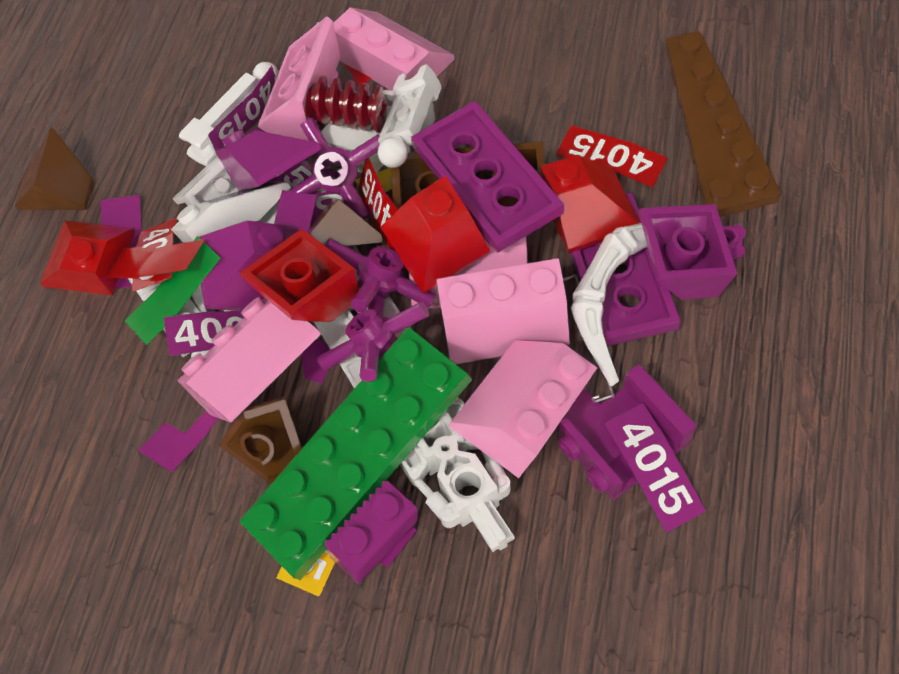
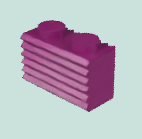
(372, 531)

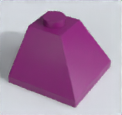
(261, 156)
(237, 248)
(688, 250)

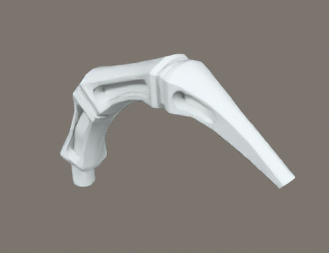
(592, 291)

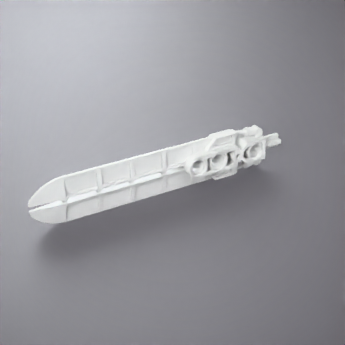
(438, 451)

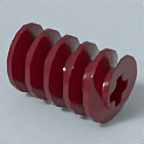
(346, 105)

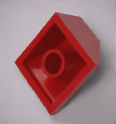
(591, 201)
(435, 235)
(84, 257)
(304, 279)

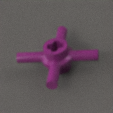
(349, 169)
(379, 275)
(372, 336)

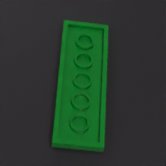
(354, 452)

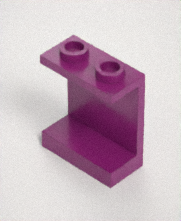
(617, 475)

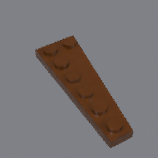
(721, 144)

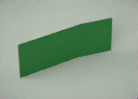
(171, 295)

